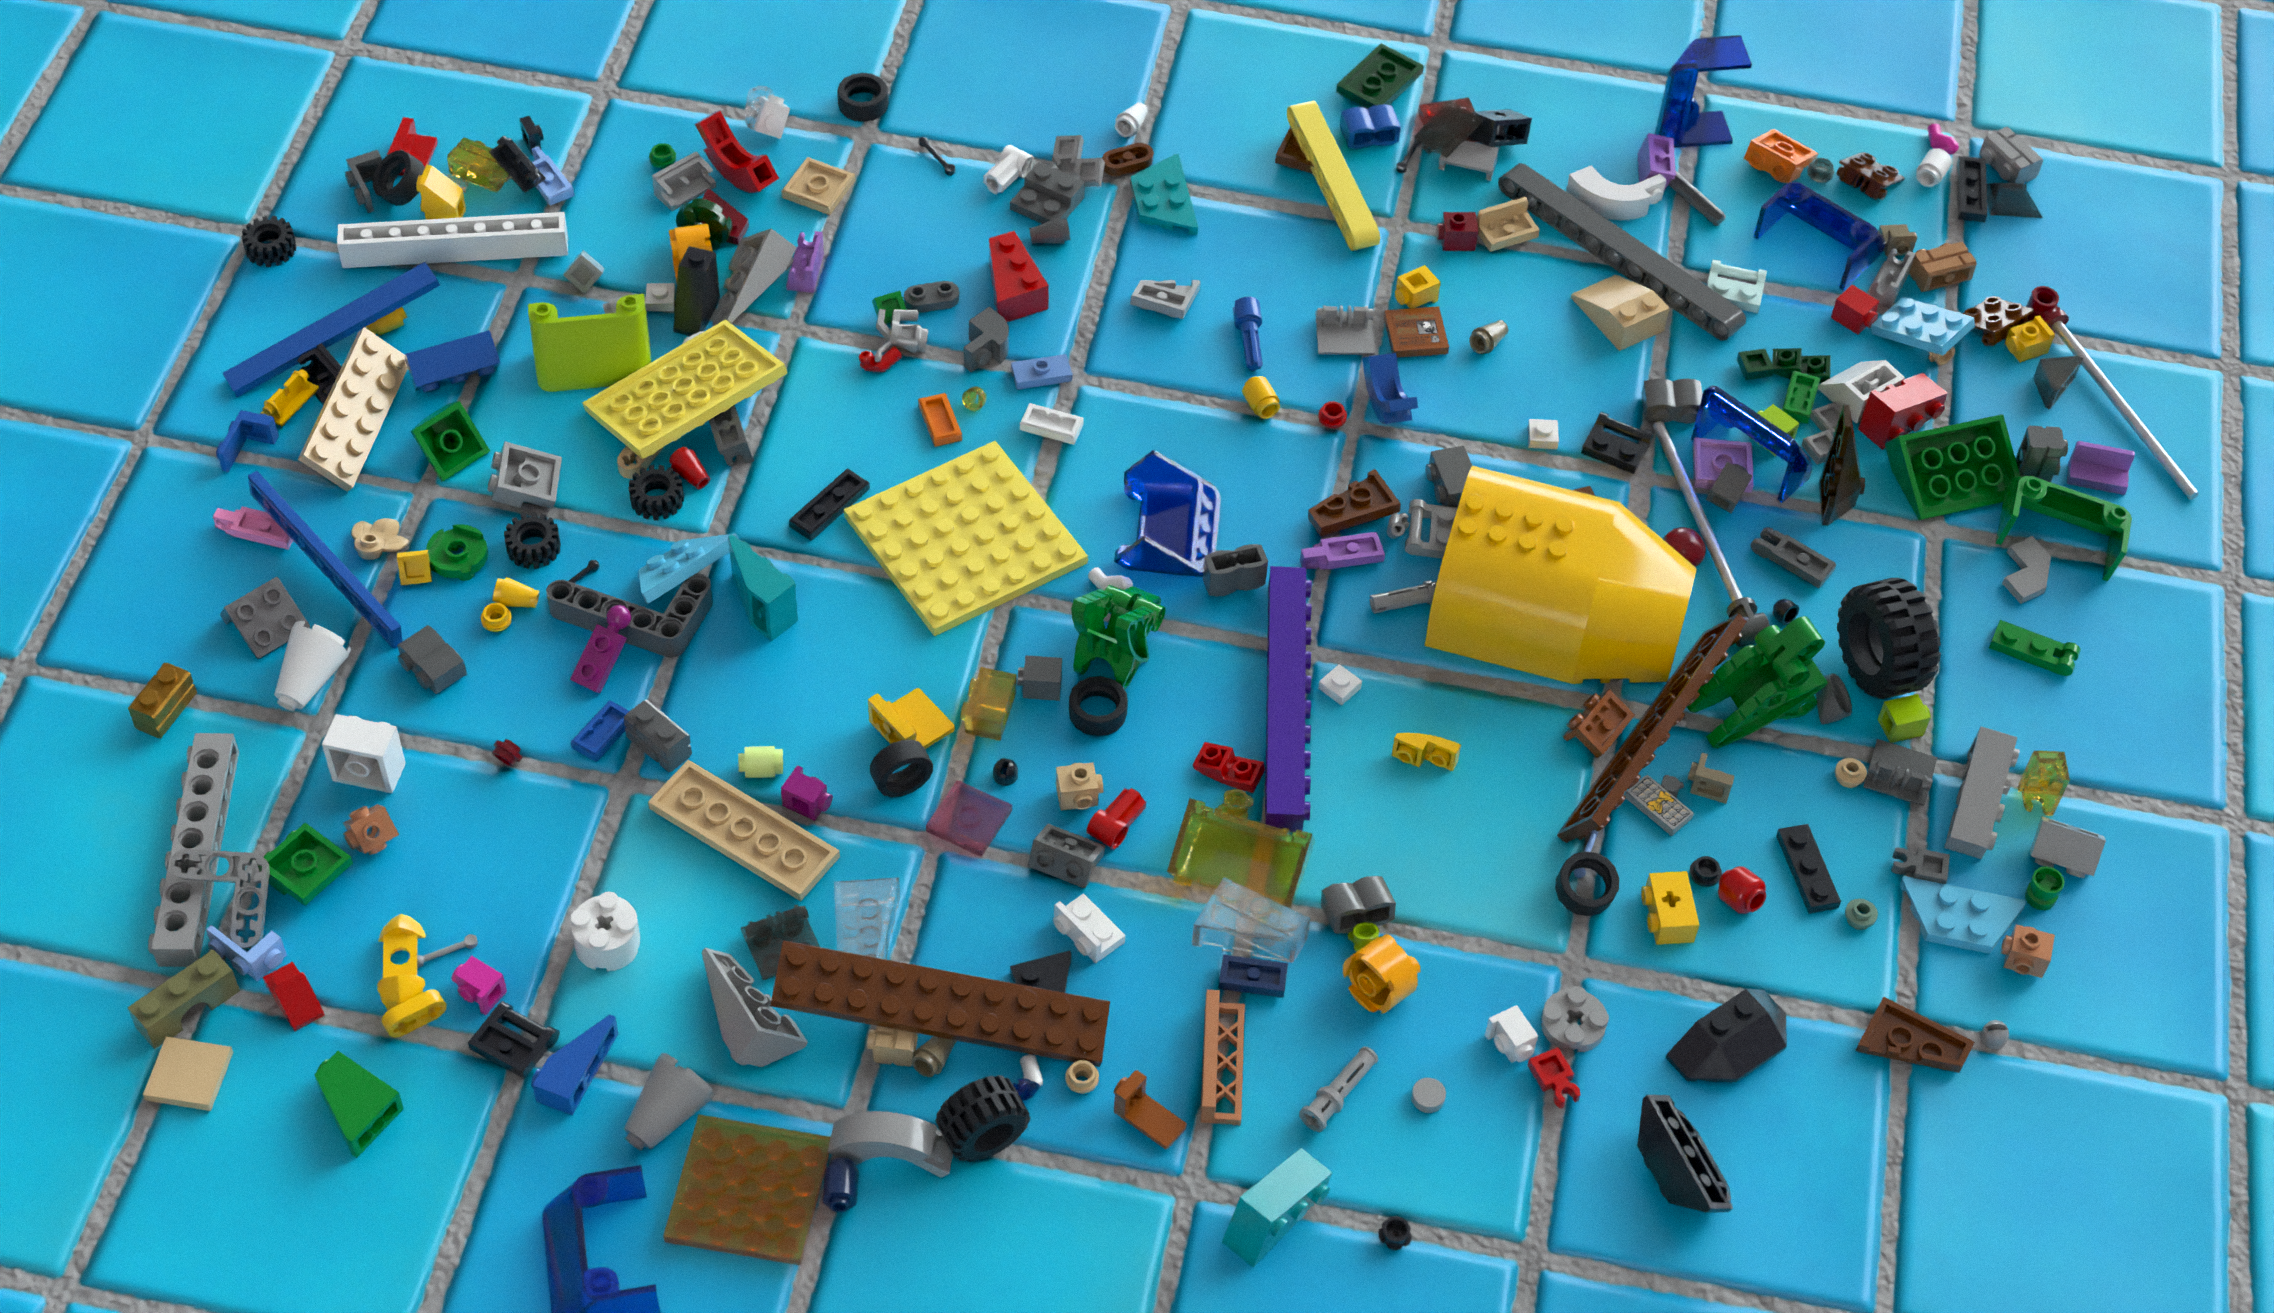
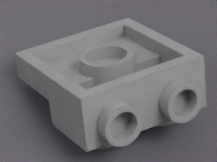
(524, 476)

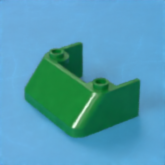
(2069, 507)

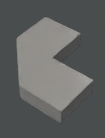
(1068, 159)
(1826, 420)
(2034, 571)

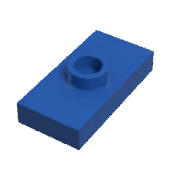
(601, 731)

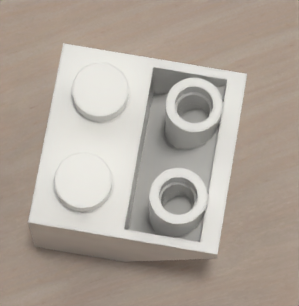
(1855, 383)

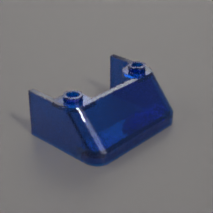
(1679, 112)
(1829, 219)
(571, 1283)

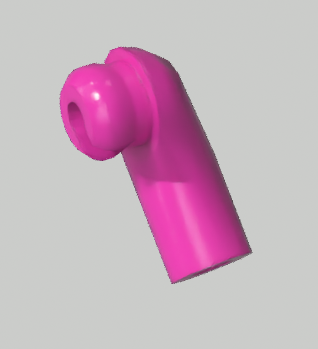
(1940, 140)

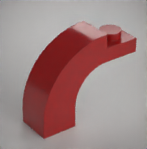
(731, 160)

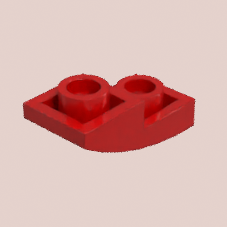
(1223, 766)

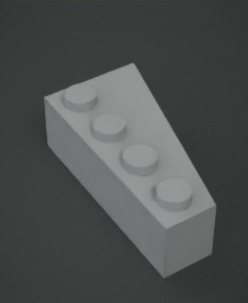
(1981, 792)

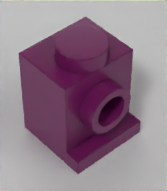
(805, 794)

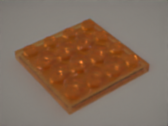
(748, 1190)

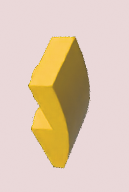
(1415, 747)

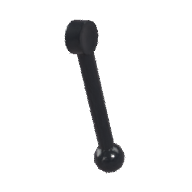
(1402, 166)
(949, 168)
(593, 565)

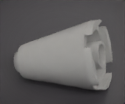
(665, 1102)

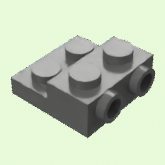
(1048, 194)

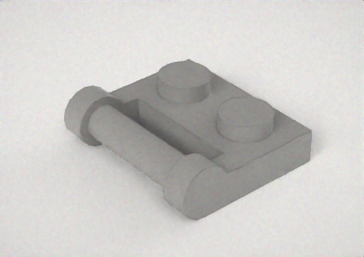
(1440, 528)

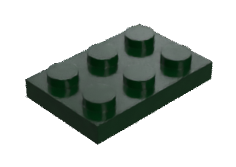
(1380, 77)

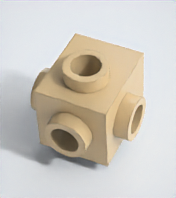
(1078, 786)

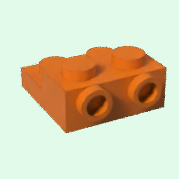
(1779, 156)

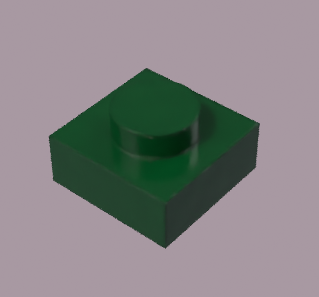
(1755, 364)

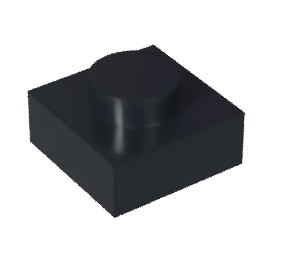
(531, 133)

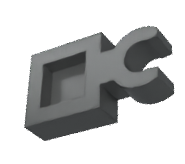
(1924, 864)

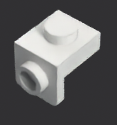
(772, 116)

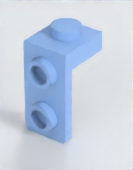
(257, 961)

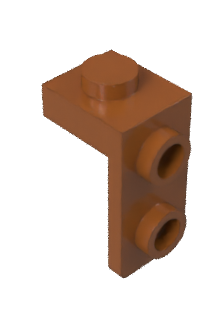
(1144, 1112)

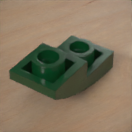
(1791, 359)

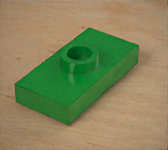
(1800, 396)

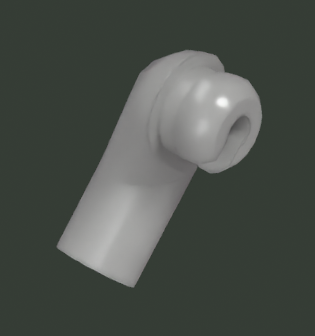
(1397, 525)

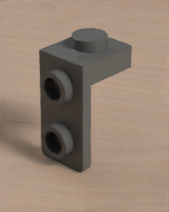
(362, 170)

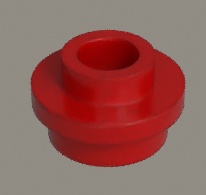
(1332, 415)

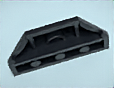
(1731, 1039)
(1680, 1158)

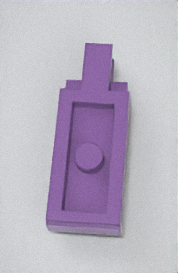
(1343, 552)

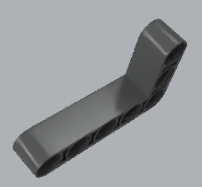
(650, 630)

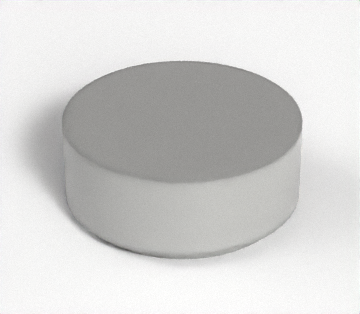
(1428, 1095)

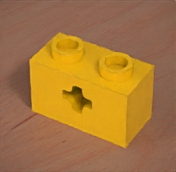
(1670, 907)

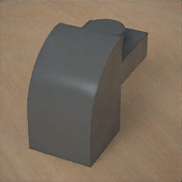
(988, 339)

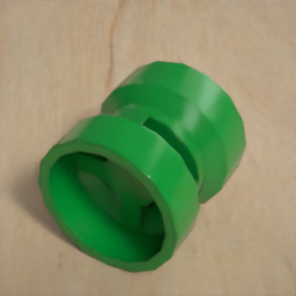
(2044, 888)

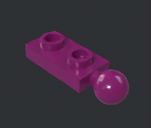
(602, 650)

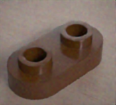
(1128, 159)

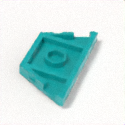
(1163, 196)

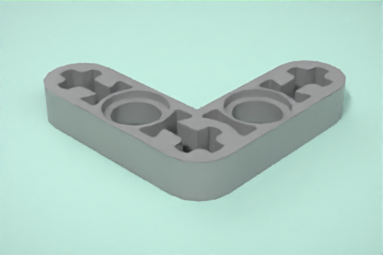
(235, 874)

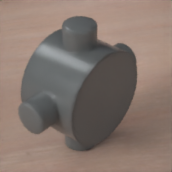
(1672, 784)

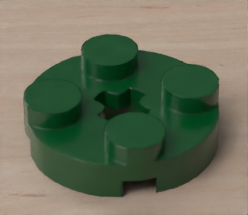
(709, 212)

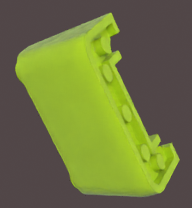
(589, 348)

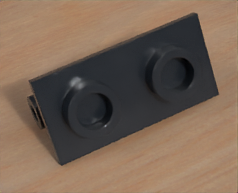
(516, 164)

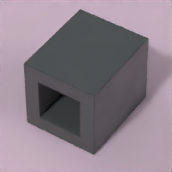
(1729, 486)
(1041, 677)

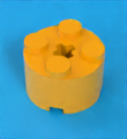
(683, 237)
(1381, 974)

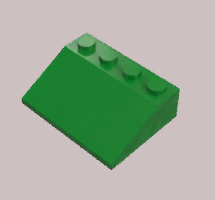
(1954, 466)

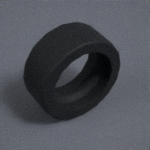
(862, 110)
(387, 173)
(1094, 724)
(896, 756)
(1596, 863)

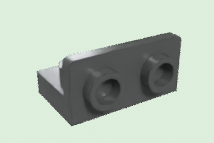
(1065, 855)

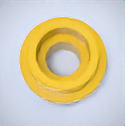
(496, 617)

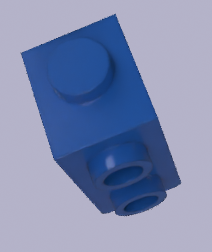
(246, 426)

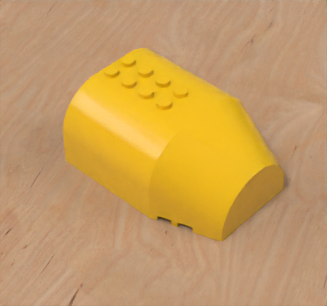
(1557, 584)

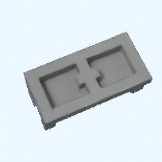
(1472, 156)
(683, 181)
(1891, 278)

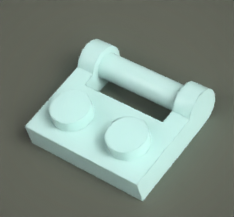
(1741, 294)

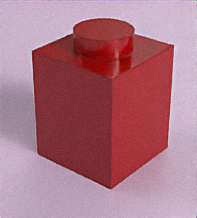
(1855, 309)

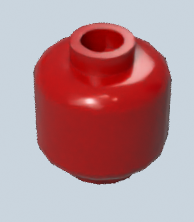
(1742, 890)

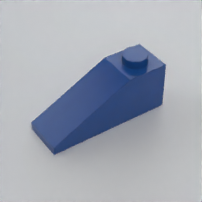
(573, 1067)

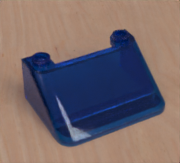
(1723, 408)
(1175, 518)

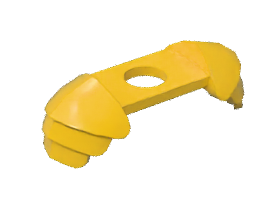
(400, 981)

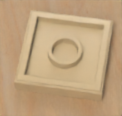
(818, 186)
(188, 1073)

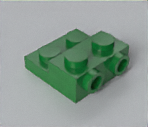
(305, 864)

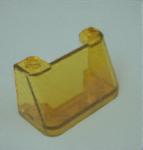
(1241, 851)

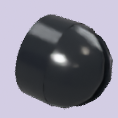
(1785, 611)
(1011, 773)

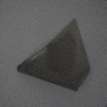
(2010, 200)

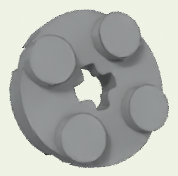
(1574, 1003)

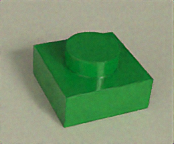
(889, 303)

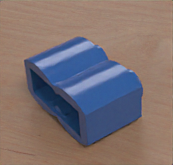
(1370, 126)

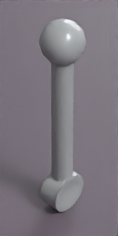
(470, 942)

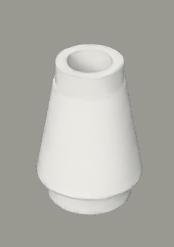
(1131, 120)

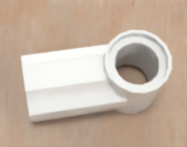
(1011, 165)

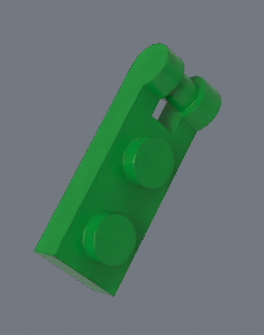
(2035, 648)

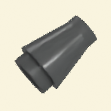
(1051, 232)

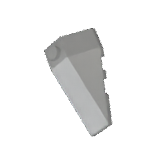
(754, 267)
(744, 1014)

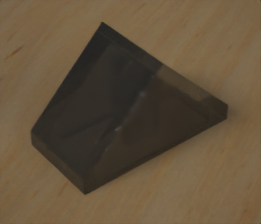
(2055, 376)

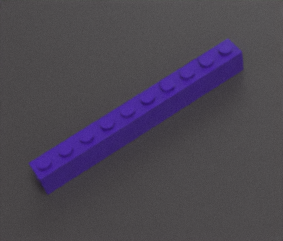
(1286, 700)

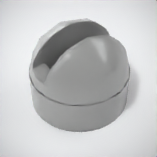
(1997, 1037)

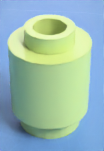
(761, 762)

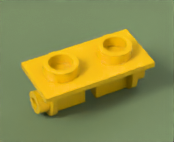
(287, 402)

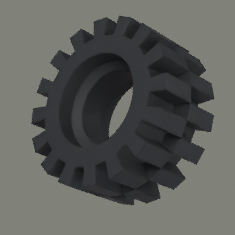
(269, 252)
(653, 480)
(532, 527)

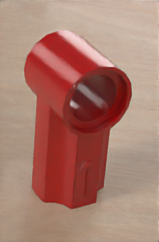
(1113, 823)

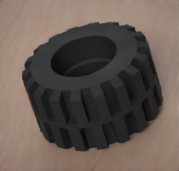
(982, 1118)

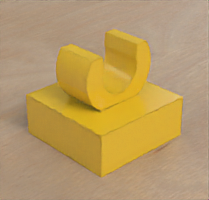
(414, 567)

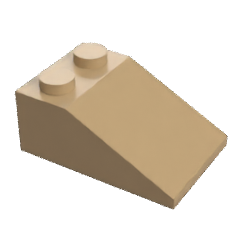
(1623, 310)

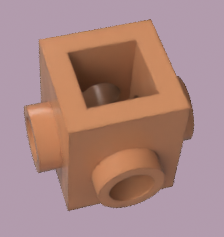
(380, 829)
(2027, 950)

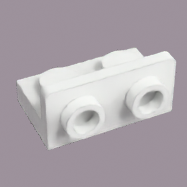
(1088, 928)

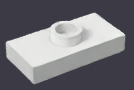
(1051, 423)

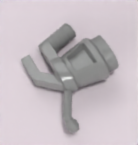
(906, 336)

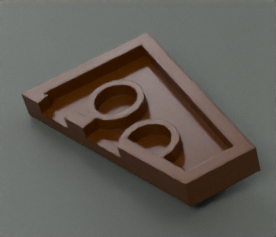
(1357, 505)
(1912, 1038)

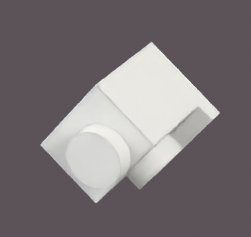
(1512, 1034)

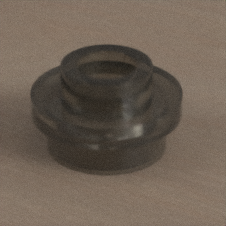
(1820, 170)

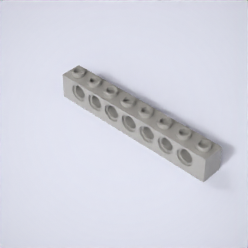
(199, 825)

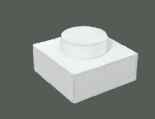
(660, 297)
(1543, 434)
(1340, 684)

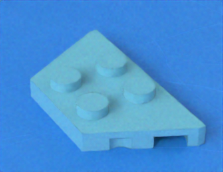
(680, 563)
(1960, 914)

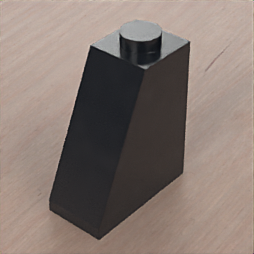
(696, 291)

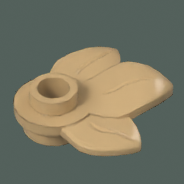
(377, 537)

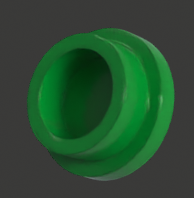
(662, 155)

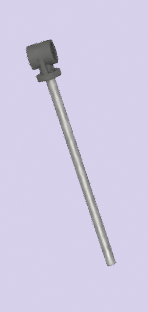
(1744, 606)

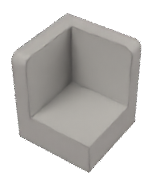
(583, 271)

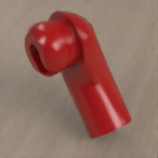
(868, 362)

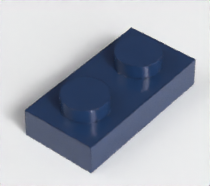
(1253, 976)

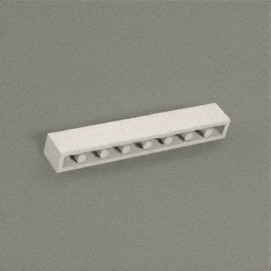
(452, 240)

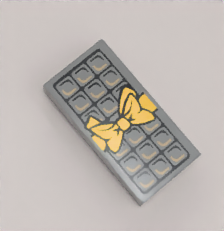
(1659, 805)

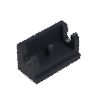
(321, 370)

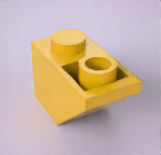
(440, 195)

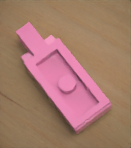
(252, 526)

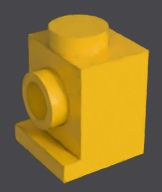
(1417, 287)
(2029, 339)

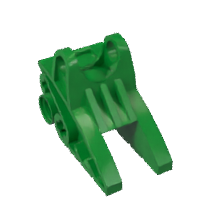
(1124, 640)
(1766, 681)

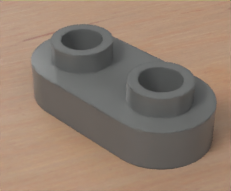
(931, 296)

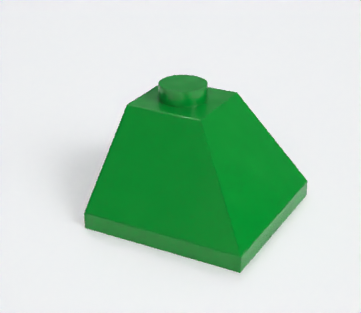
(449, 440)

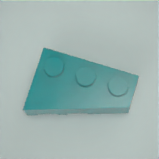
(1276, 1206)

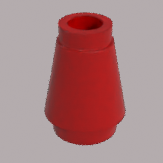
(689, 467)

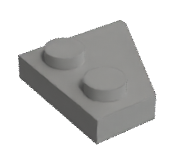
(1165, 296)

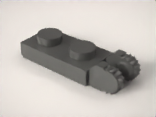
(1793, 556)

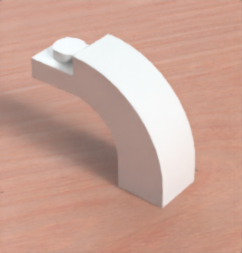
(1612, 199)

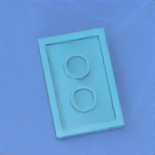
(1923, 325)

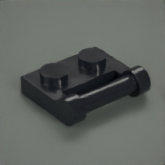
(1614, 449)
(508, 1047)

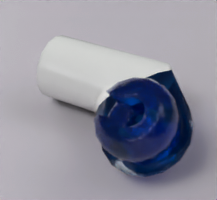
(1032, 1078)

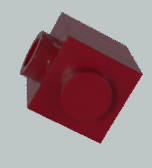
(1458, 231)

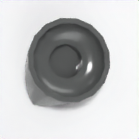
(1833, 700)

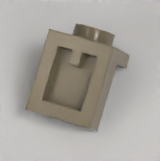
(1898, 237)
(1709, 782)

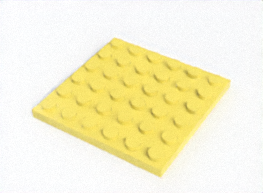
(965, 537)

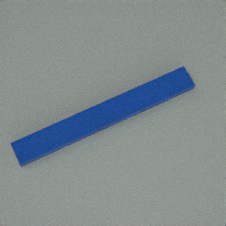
(331, 328)
(325, 559)

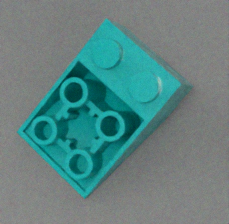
(764, 590)

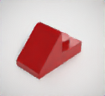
(294, 995)

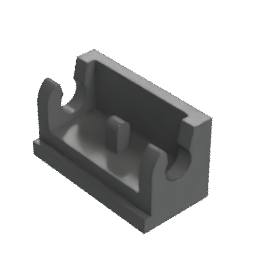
(730, 436)

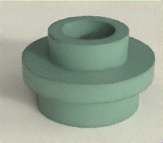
(1858, 920)

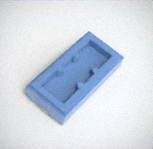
(1041, 371)

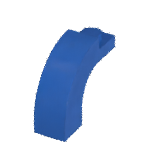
(1386, 390)

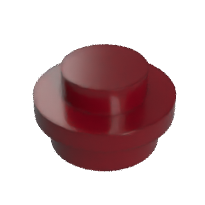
(507, 752)

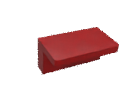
(417, 145)

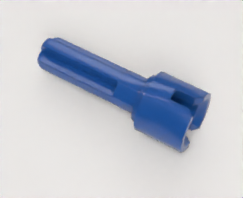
(1248, 320)

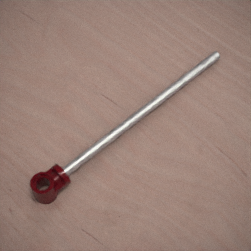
(2044, 302)

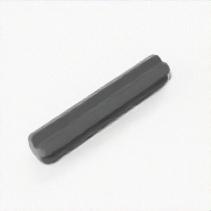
(1697, 200)

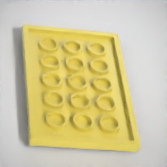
(684, 388)

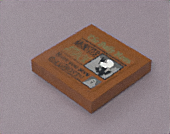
(1416, 332)

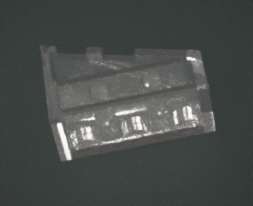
(1250, 923)

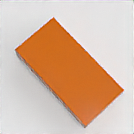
(940, 419)

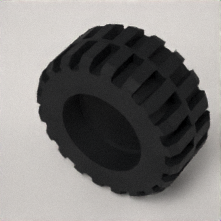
(1888, 638)

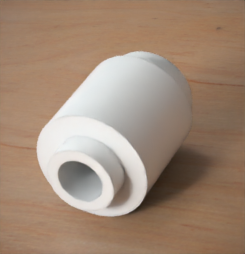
(1933, 167)

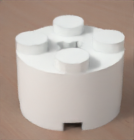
(605, 932)

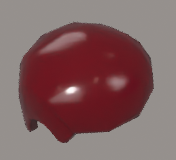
(1687, 543)

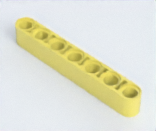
(1333, 176)

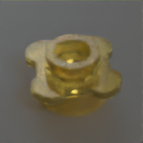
(1239, 798)

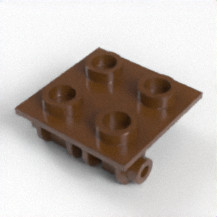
(1876, 175)
(1996, 318)

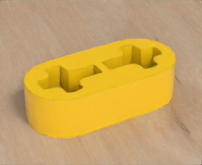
(414, 1013)

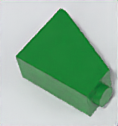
(357, 1101)

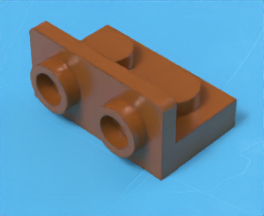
(1599, 722)

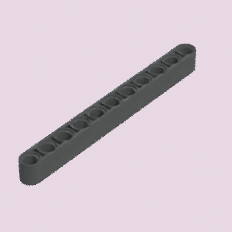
(1623, 252)

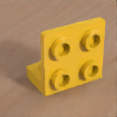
(909, 718)

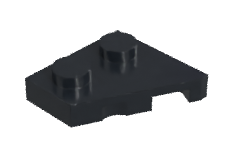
(1044, 973)

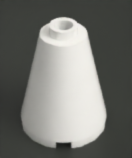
(308, 664)

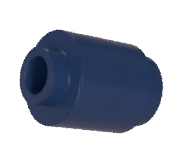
(840, 1184)

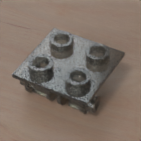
(1447, 129)
(767, 935)

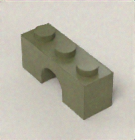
(162, 1009)

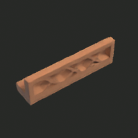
(1212, 1054)

